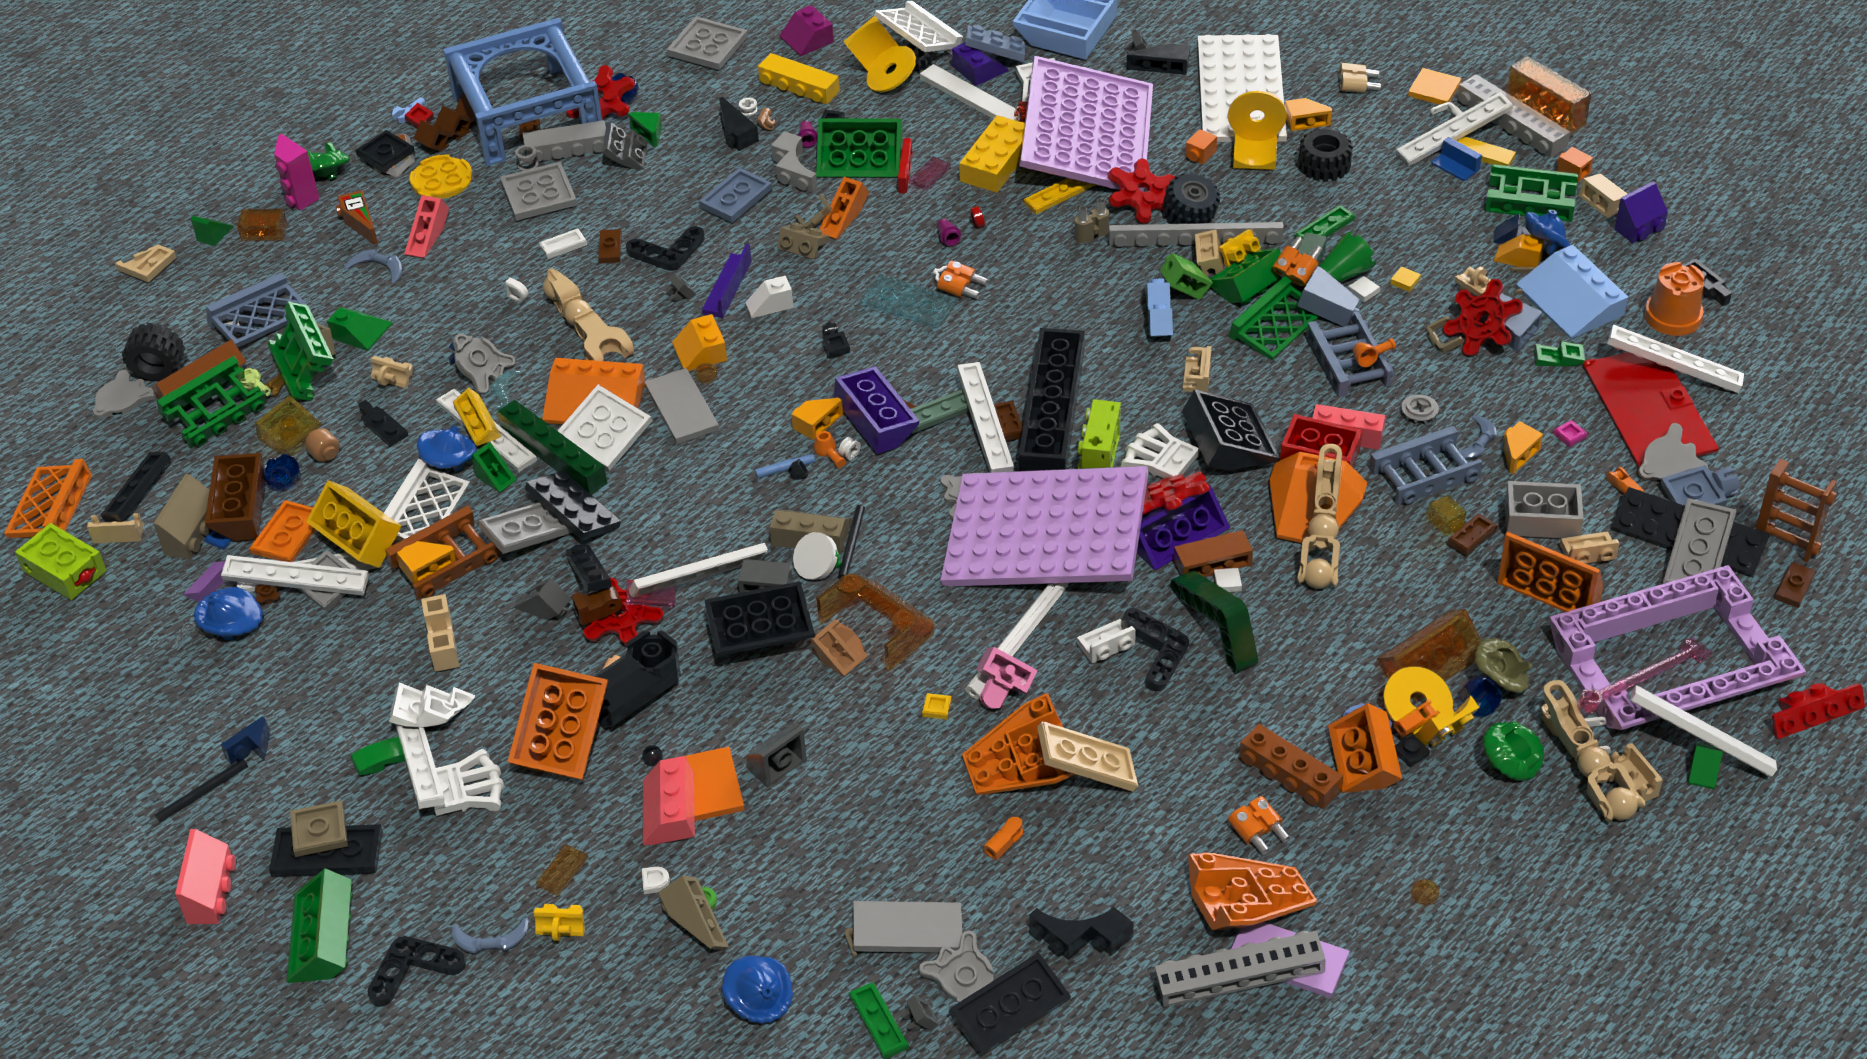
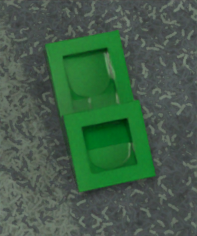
(1565, 355)
(375, 756)

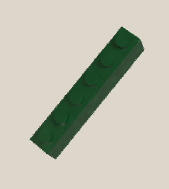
(552, 446)

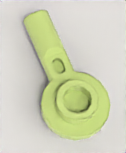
(252, 380)

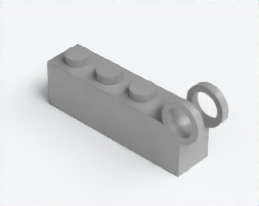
(561, 142)

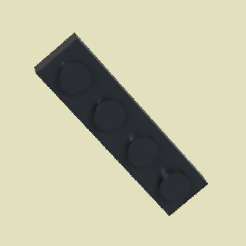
(135, 487)
(588, 568)

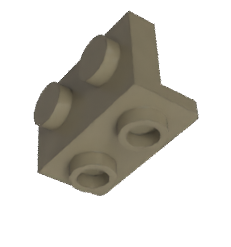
(801, 240)

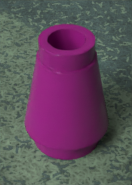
(808, 134)
(949, 234)

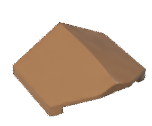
(838, 647)

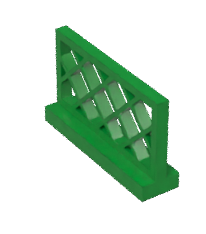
(1250, 319)

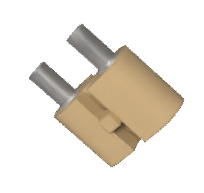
(1354, 78)

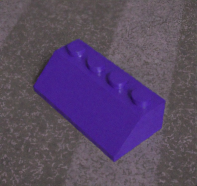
(875, 408)
(1193, 521)

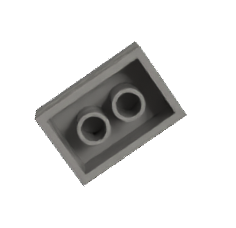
(1543, 509)

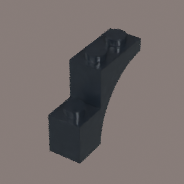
(1068, 937)

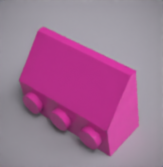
(295, 173)

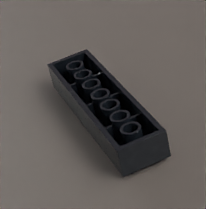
(1052, 400)

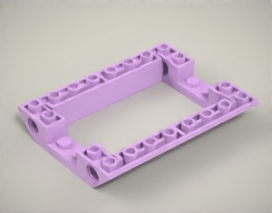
(1718, 588)

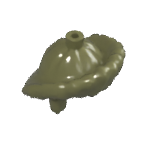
(1503, 664)

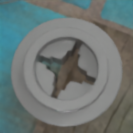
(1425, 403)

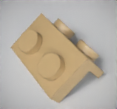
(1590, 547)

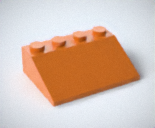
(575, 379)
(1548, 575)
(557, 721)

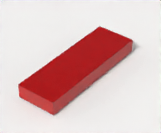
(905, 165)

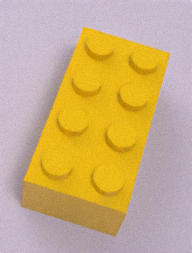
(993, 155)
(353, 524)

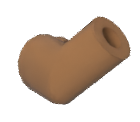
(764, 119)

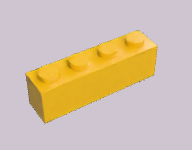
(798, 78)

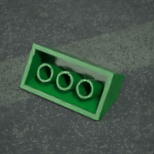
(320, 928)

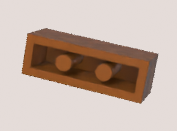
(1214, 553)

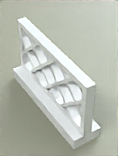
(920, 28)
(413, 486)

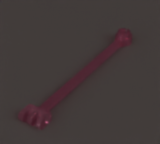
(1593, 698)

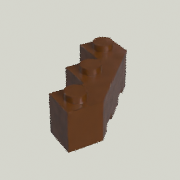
(449, 125)

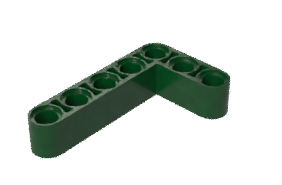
(1224, 610)

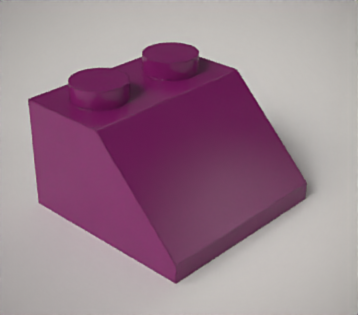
(807, 31)

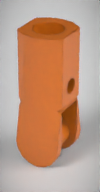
(1621, 480)
(1415, 719)
(1004, 838)

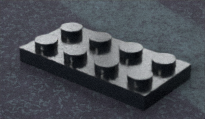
(572, 505)
(356, 858)
(1009, 1004)

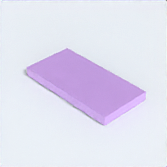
(1321, 983)

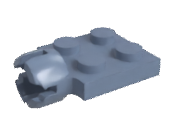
(1701, 485)

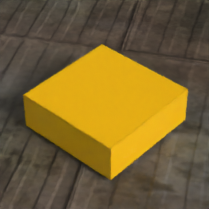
(1405, 279)
(937, 706)

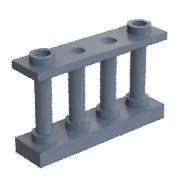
(1334, 367)
(1427, 448)

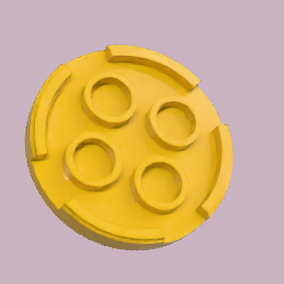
(441, 176)

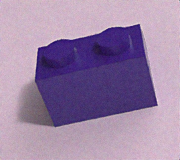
(976, 64)
(1641, 213)

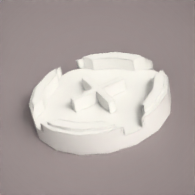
(815, 556)

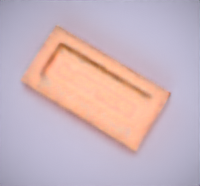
(562, 870)

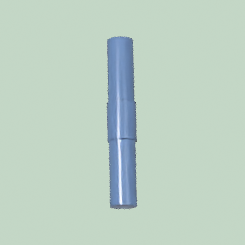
(782, 466)

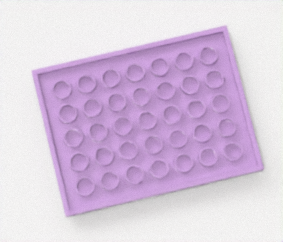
(1084, 122)
(1046, 527)

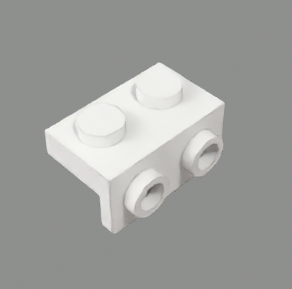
(1106, 641)

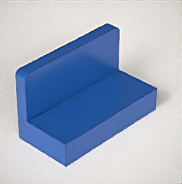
(1458, 159)

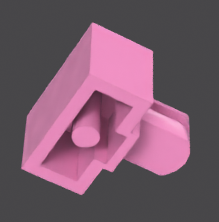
(1004, 674)

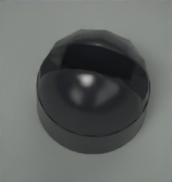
(798, 470)
(652, 755)

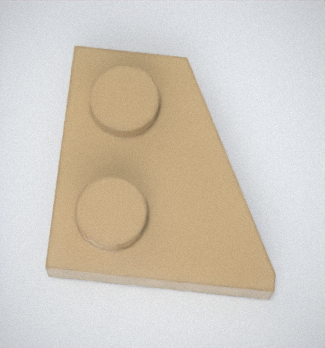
(147, 263)

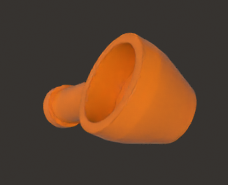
(1367, 354)
(826, 446)

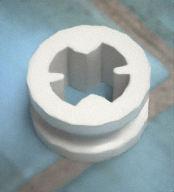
(748, 111)
(849, 448)

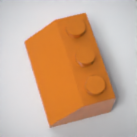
(1365, 750)

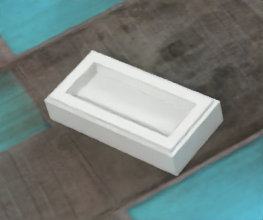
(563, 243)

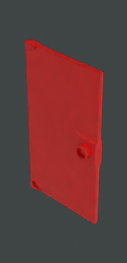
(1645, 402)

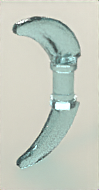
(499, 388)

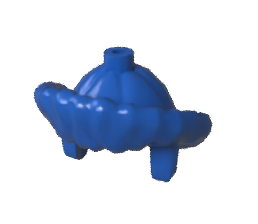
(1548, 228)
(445, 448)
(228, 613)
(757, 988)

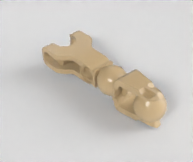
(596, 335)
(1323, 526)
(1593, 762)

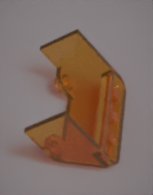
(911, 623)

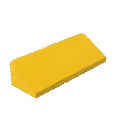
(476, 417)

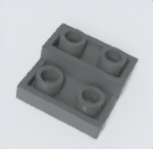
(624, 148)

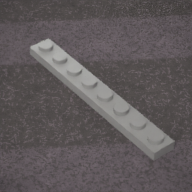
(1185, 233)

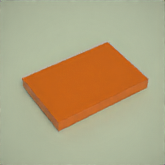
(284, 533)
(715, 784)

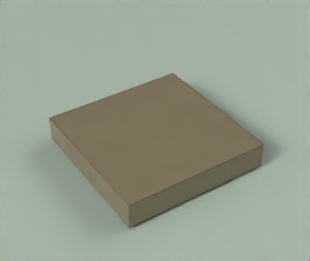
(318, 828)

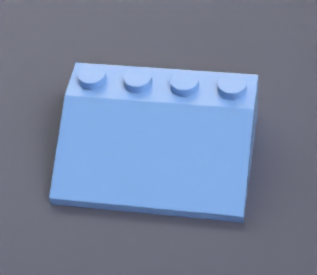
(1573, 292)

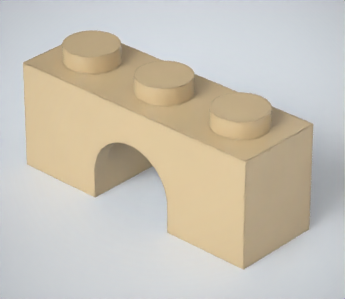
(440, 633)

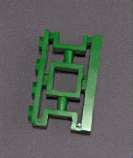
(1512, 202)
(300, 351)
(202, 389)

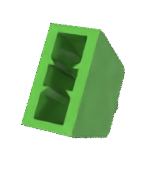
(1178, 269)

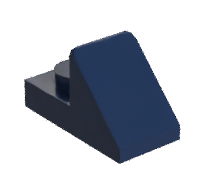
(1509, 230)
(252, 737)

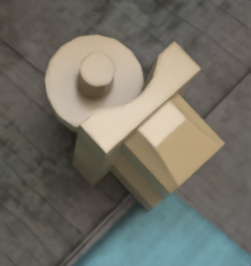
(1473, 280)
(390, 372)

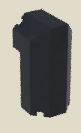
(639, 675)

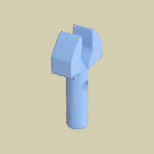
(399, 112)

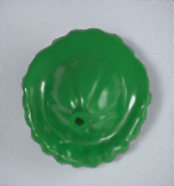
(327, 163)
(1513, 750)

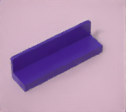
(727, 283)

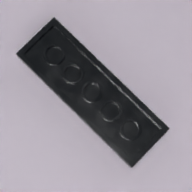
(1658, 523)

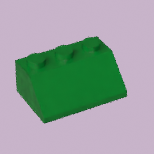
(1247, 277)

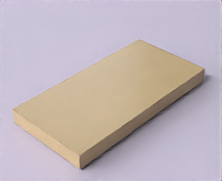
(1087, 756)

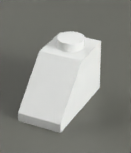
(770, 297)

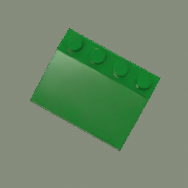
(859, 147)

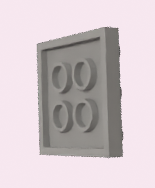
(707, 43)
(538, 191)

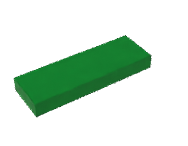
(1328, 223)
(878, 1020)

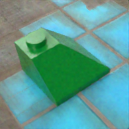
(357, 328)

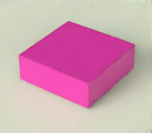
(1570, 433)

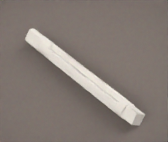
(1021, 630)

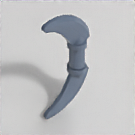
(391, 262)
(1488, 432)
(474, 945)

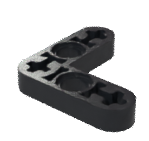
(636, 246)
(1167, 648)
(405, 959)

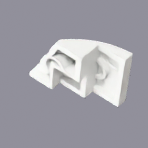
(428, 707)

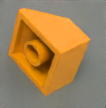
(700, 343)

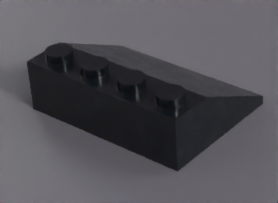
(1228, 432)
(758, 618)

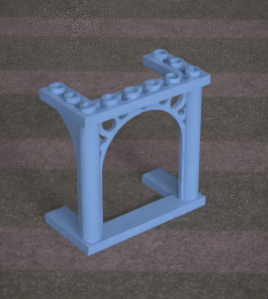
(541, 37)

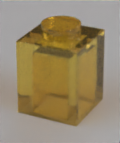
(1446, 515)

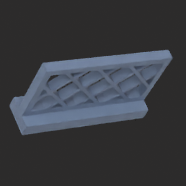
(249, 300)

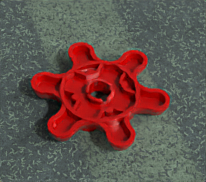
(612, 93)
(1131, 195)
(1474, 308)
(1172, 490)
(625, 623)

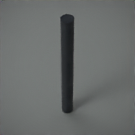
(851, 541)
(201, 790)

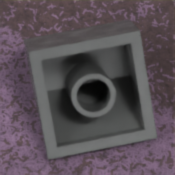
(777, 755)

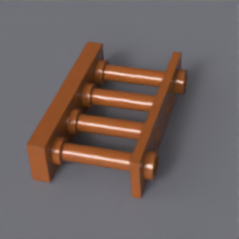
(1775, 495)
(441, 533)

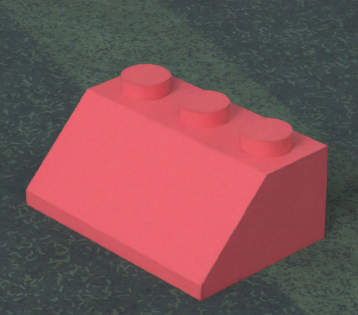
(1370, 423)
(668, 802)
(204, 878)

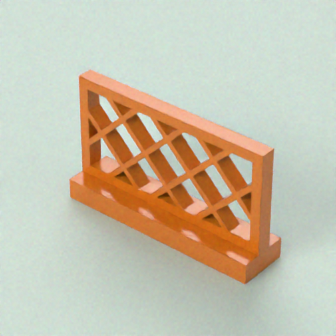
(62, 504)

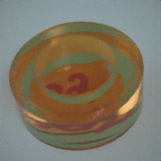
(706, 373)
(1425, 892)

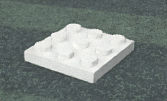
(605, 426)

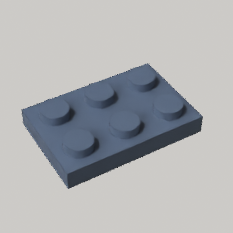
(995, 42)
(735, 195)

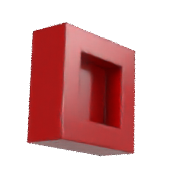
(417, 114)

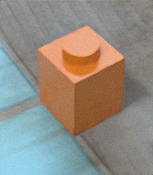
(1201, 146)
(1575, 162)

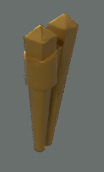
(276, 385)

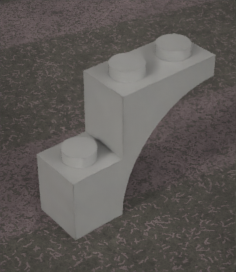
(789, 170)

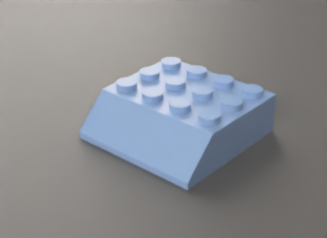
(1065, 25)

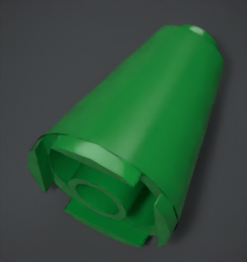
(1348, 258)

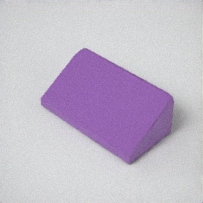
(207, 582)

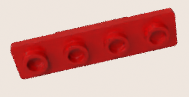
(1814, 707)

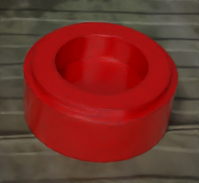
(977, 217)

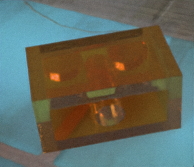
(262, 224)

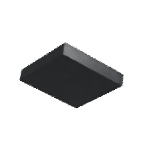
(385, 151)

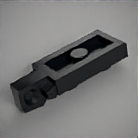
(1713, 286)
(382, 424)

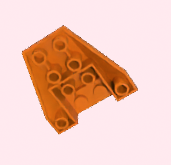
(1294, 492)
(1012, 752)
(1245, 891)

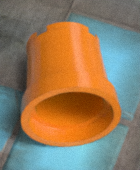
(1676, 300)

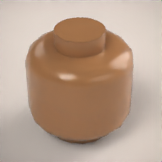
(322, 445)

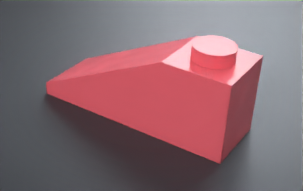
(426, 226)

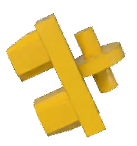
(1236, 248)
(559, 921)

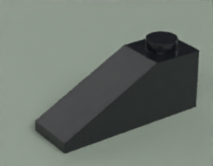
(1162, 59)
(738, 128)

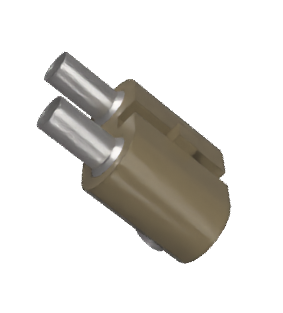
(1094, 224)

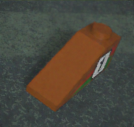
(356, 214)

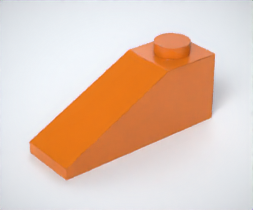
(845, 207)

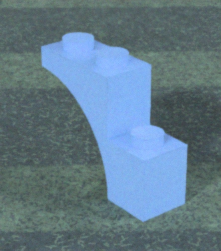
(1159, 308)

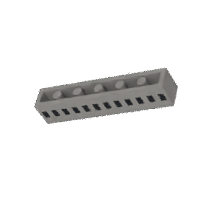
(1520, 121)
(1240, 968)

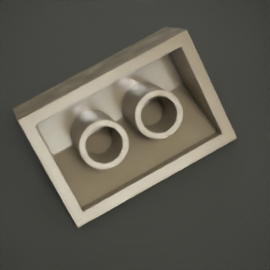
(183, 519)
(791, 526)

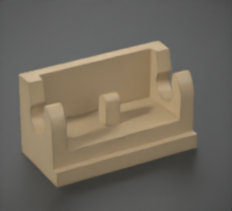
(1601, 194)
(1208, 252)
(1197, 369)
(115, 531)
(1646, 779)

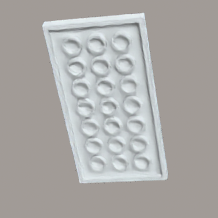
(1233, 67)

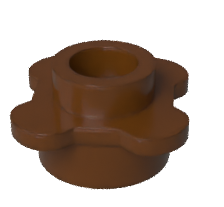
(267, 594)

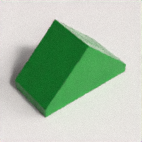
(647, 125)
(209, 230)
(491, 468)
(1705, 766)

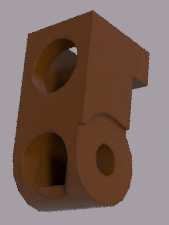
(596, 605)

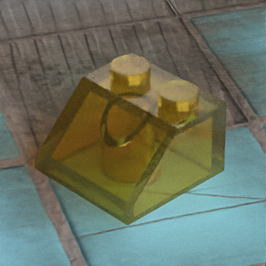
(286, 425)

